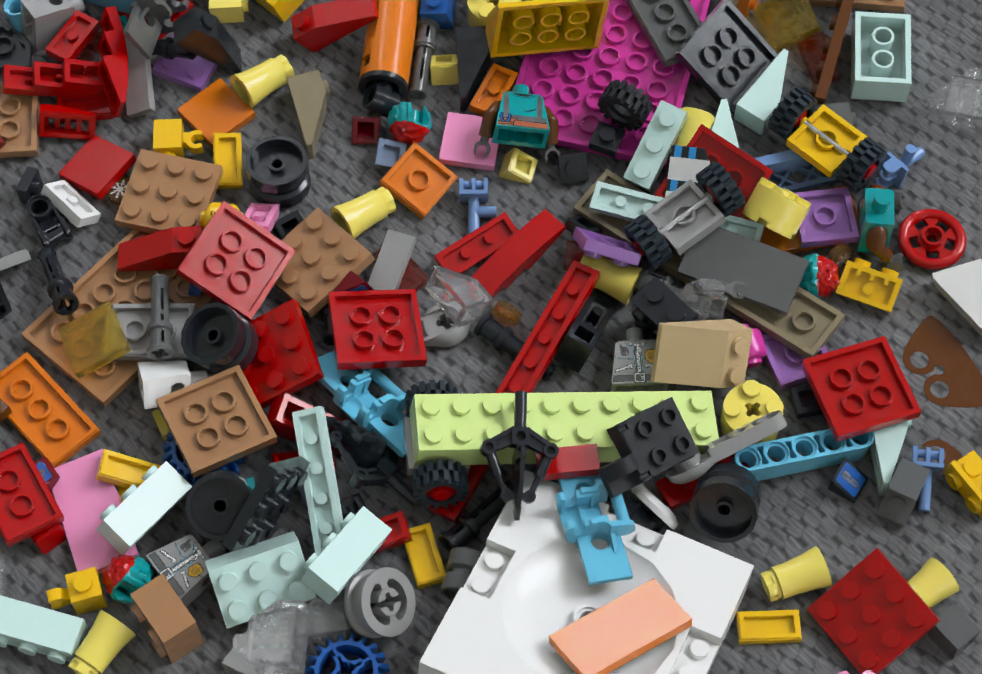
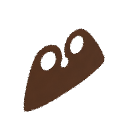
(959, 369)

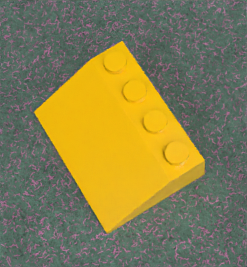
(545, 26)

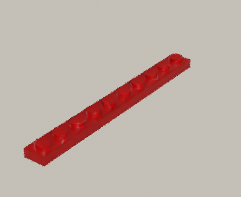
(537, 355)

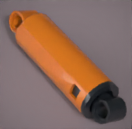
(388, 55)

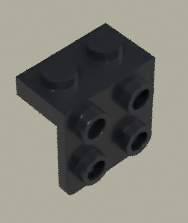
(657, 305)

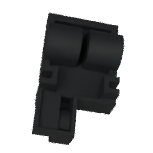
(647, 447)

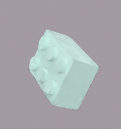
(881, 56)
(257, 577)

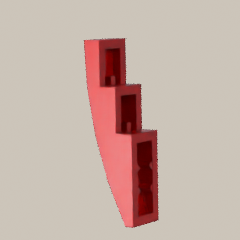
(114, 61)
(52, 79)
(519, 252)

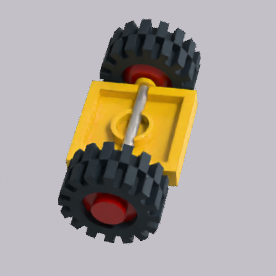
(826, 140)

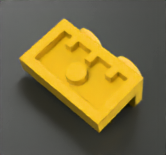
(869, 285)
(967, 478)

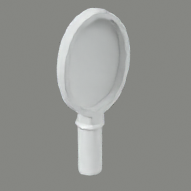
(655, 505)

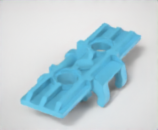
(362, 406)
(584, 523)

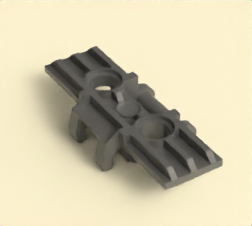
(158, 15)

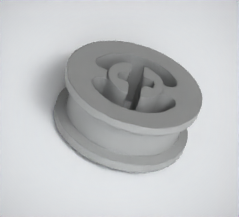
(385, 618)

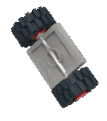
(685, 216)
(440, 481)

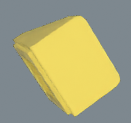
(444, 69)
(518, 166)

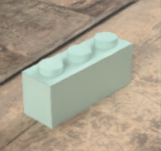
(655, 146)
(142, 507)
(344, 554)
(40, 630)

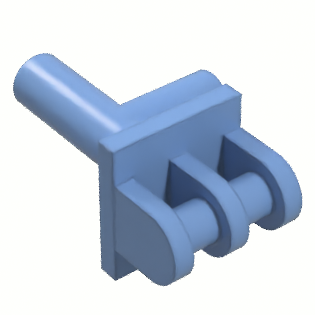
(895, 170)
(473, 198)
(927, 454)

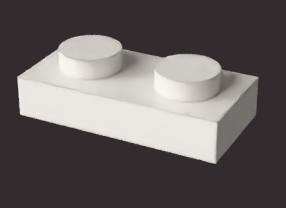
(71, 203)

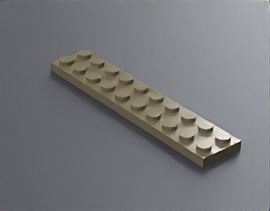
(803, 330)

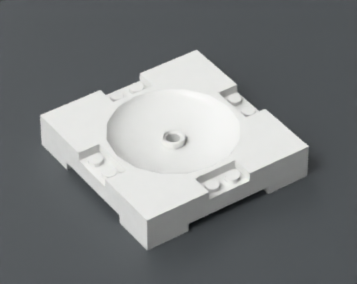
(536, 584)

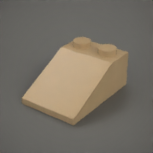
(702, 353)

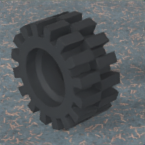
(625, 105)

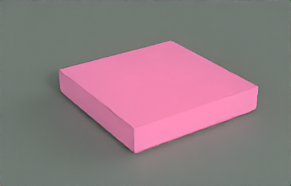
(459, 140)

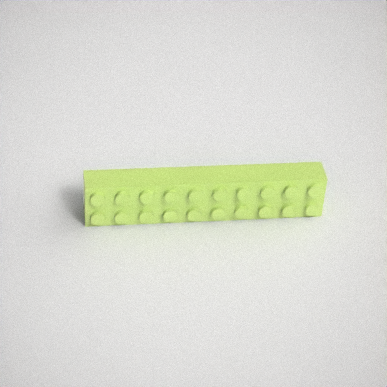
(459, 423)

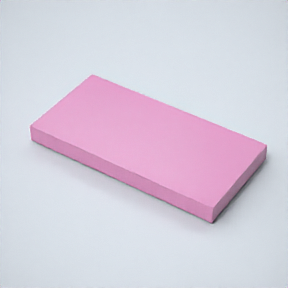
(82, 502)

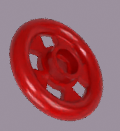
(931, 218)

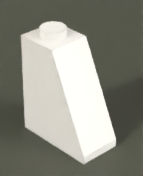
(963, 289)

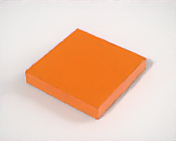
(216, 111)
(418, 180)

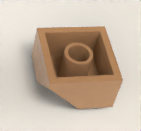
(170, 622)

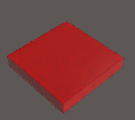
(97, 166)

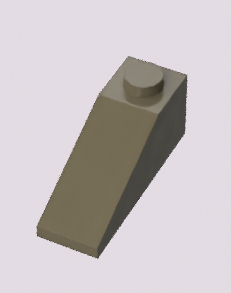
(310, 105)

